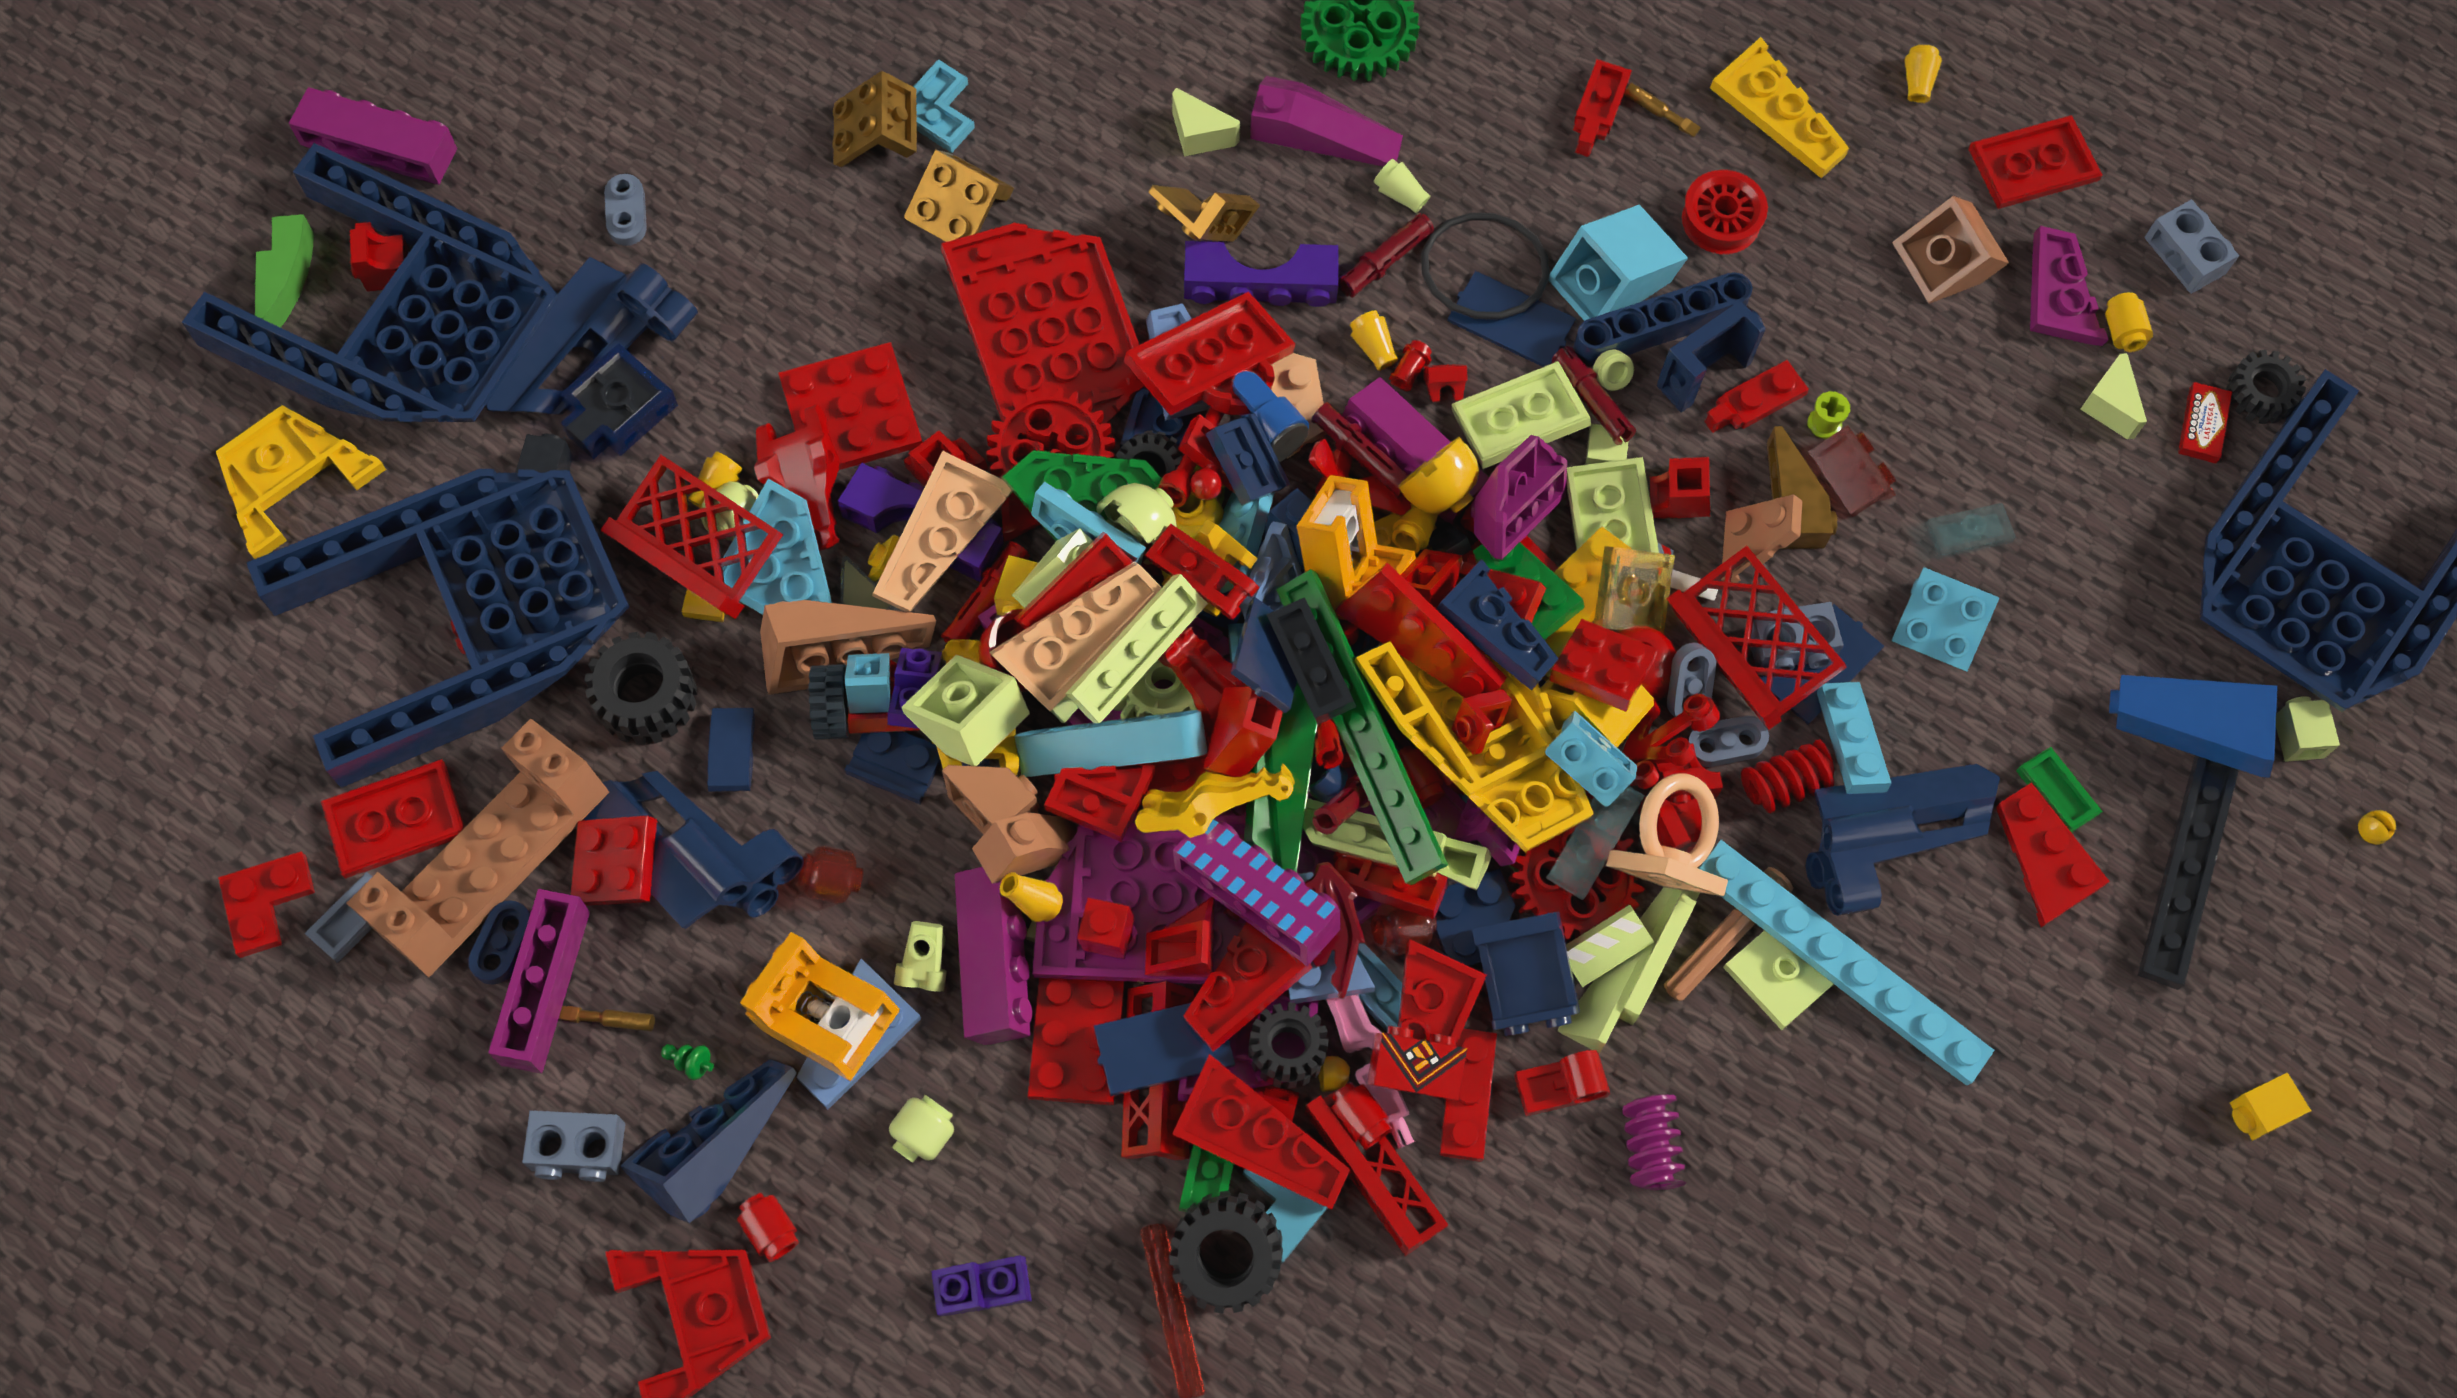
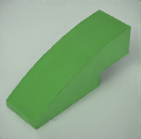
(283, 269)

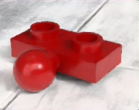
(1206, 482)

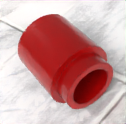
(1422, 775)
(1360, 1115)
(767, 1226)

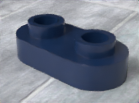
(497, 942)

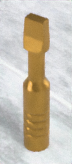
(1660, 109)
(609, 1018)

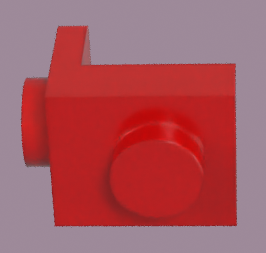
(1479, 717)

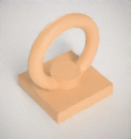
(1668, 865)

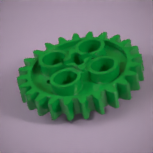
(1379, 28)

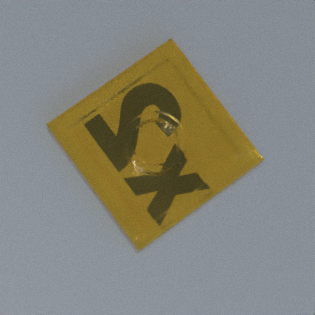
(1633, 589)

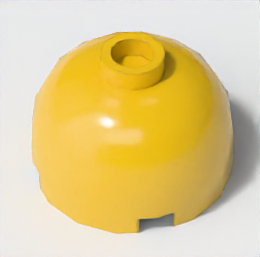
(1443, 480)

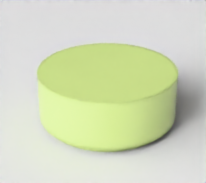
(1613, 370)

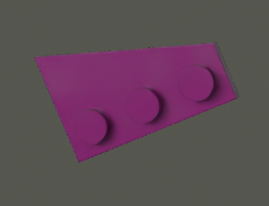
(2059, 290)

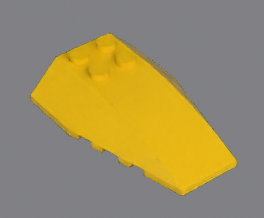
(1512, 775)

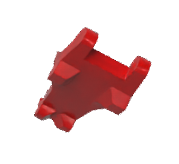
(804, 465)
(1202, 674)

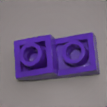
(912, 672)
(981, 1286)

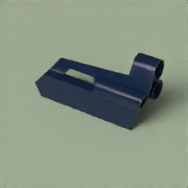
(594, 313)
(1884, 827)
(701, 861)

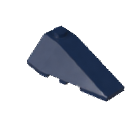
(698, 1161)

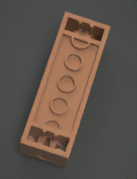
(488, 855)

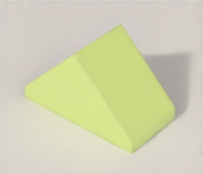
(1201, 125)
(2117, 400)

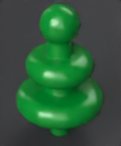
(689, 1059)

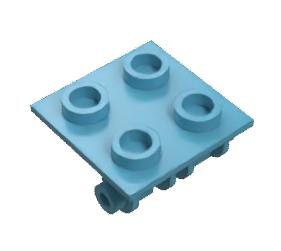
(1945, 619)

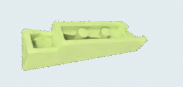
(1364, 839)
(1627, 986)

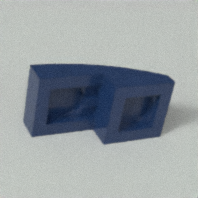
(730, 749)

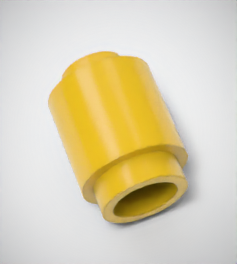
(2128, 322)

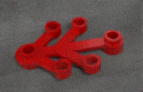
(1642, 748)

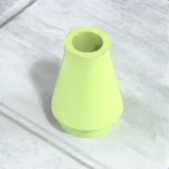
(1400, 184)

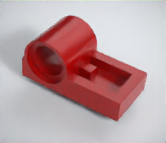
(1563, 1083)

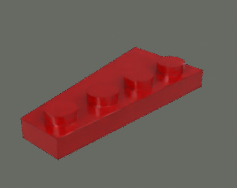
(1399, 614)
(1248, 1131)

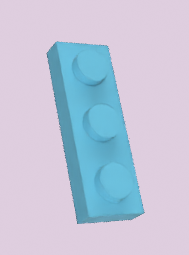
(1853, 738)

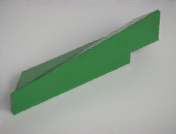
(1277, 823)

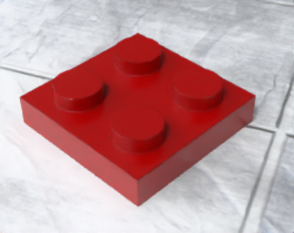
(1603, 665)
(614, 860)

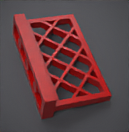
(682, 567)
(1731, 661)

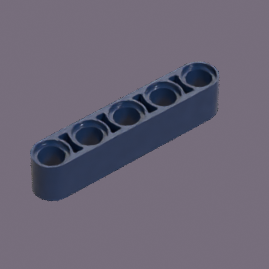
(1672, 306)

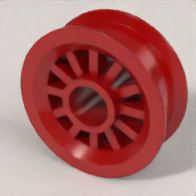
(1730, 193)

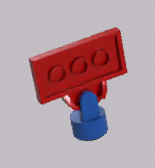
(1226, 364)

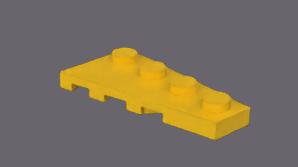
(1769, 99)
(1582, 574)

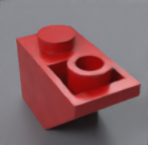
(1241, 732)

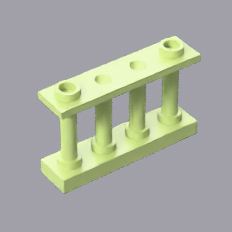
(1133, 651)

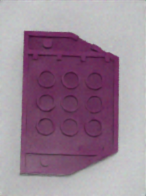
(1127, 873)

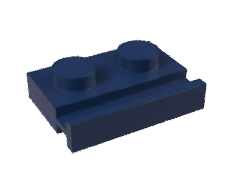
(1247, 459)
(895, 763)

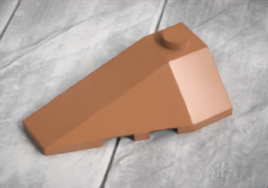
(825, 634)

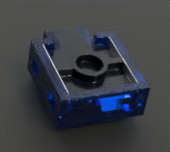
(615, 404)

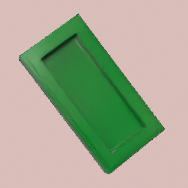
(2060, 789)

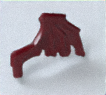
(1347, 940)

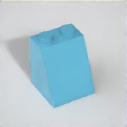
(1616, 263)

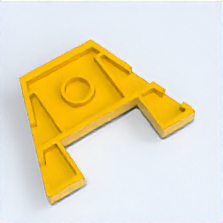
(277, 459)

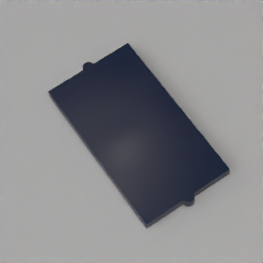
(1530, 334)
(1857, 652)
(1261, 659)
(1153, 1050)

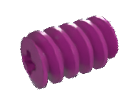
(1652, 1142)

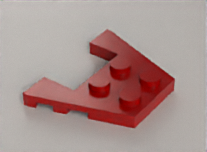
(711, 1309)

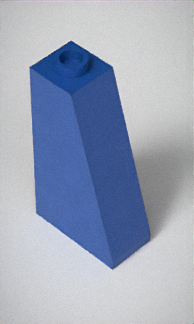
(2201, 717)

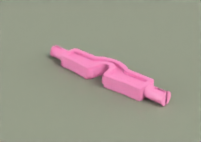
(1356, 1035)

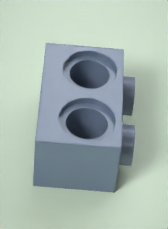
(2191, 246)
(1823, 619)
(577, 1133)

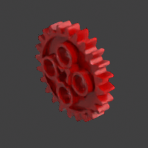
(1065, 420)
(1548, 899)

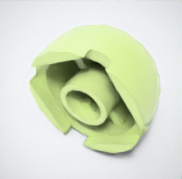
(1139, 512)

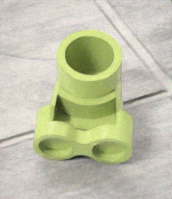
(922, 968)

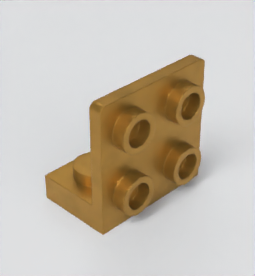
(873, 114)
(954, 197)
(1216, 219)

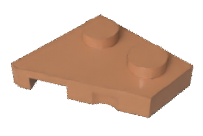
(1762, 528)

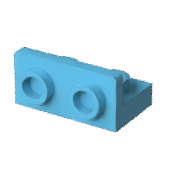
(1591, 759)

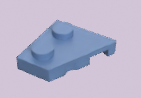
(1274, 567)

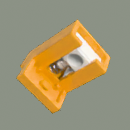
(1341, 539)
(794, 991)

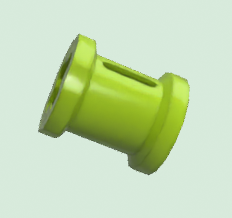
(1832, 404)

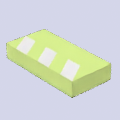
(1607, 945)

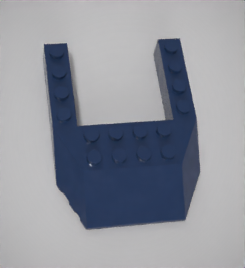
(432, 336)
(516, 578)
(2308, 595)

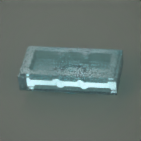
(1970, 530)

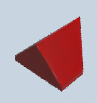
(1183, 946)

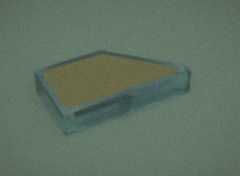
(858, 588)

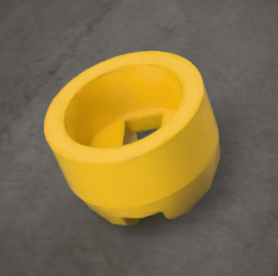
(2377, 828)
(1333, 1073)

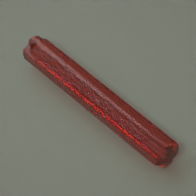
(1172, 1312)

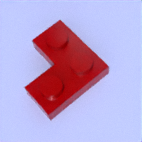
(251, 898)

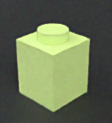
(2306, 729)

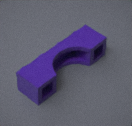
(1305, 278)
(879, 499)

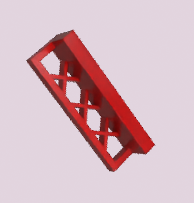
(1161, 1107)
(1369, 1181)

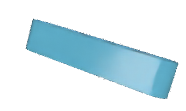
(1112, 743)

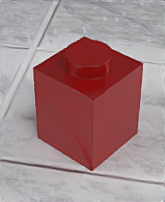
(1106, 928)

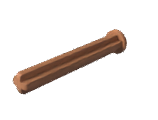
(1715, 947)

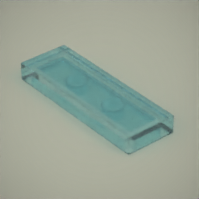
(1592, 842)

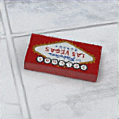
(2205, 422)

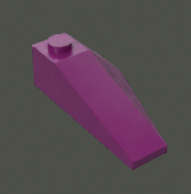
(1308, 120)

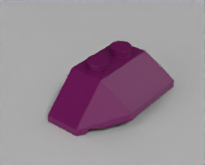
(1518, 495)

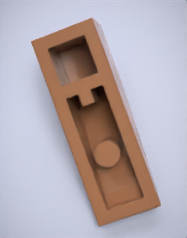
(1023, 844)

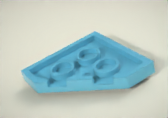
(795, 565)

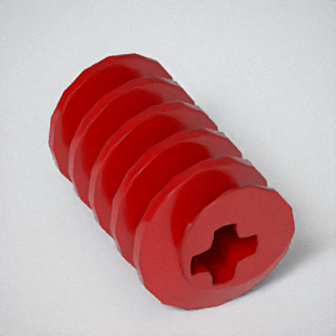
(1789, 775)

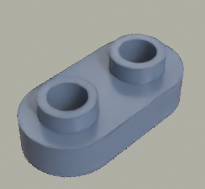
(625, 206)
(1691, 679)
(1726, 742)

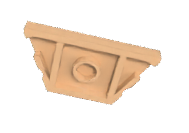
(1299, 382)

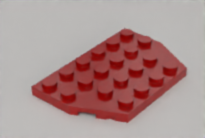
(1045, 317)

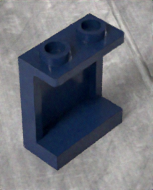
(1732, 332)
(1527, 973)

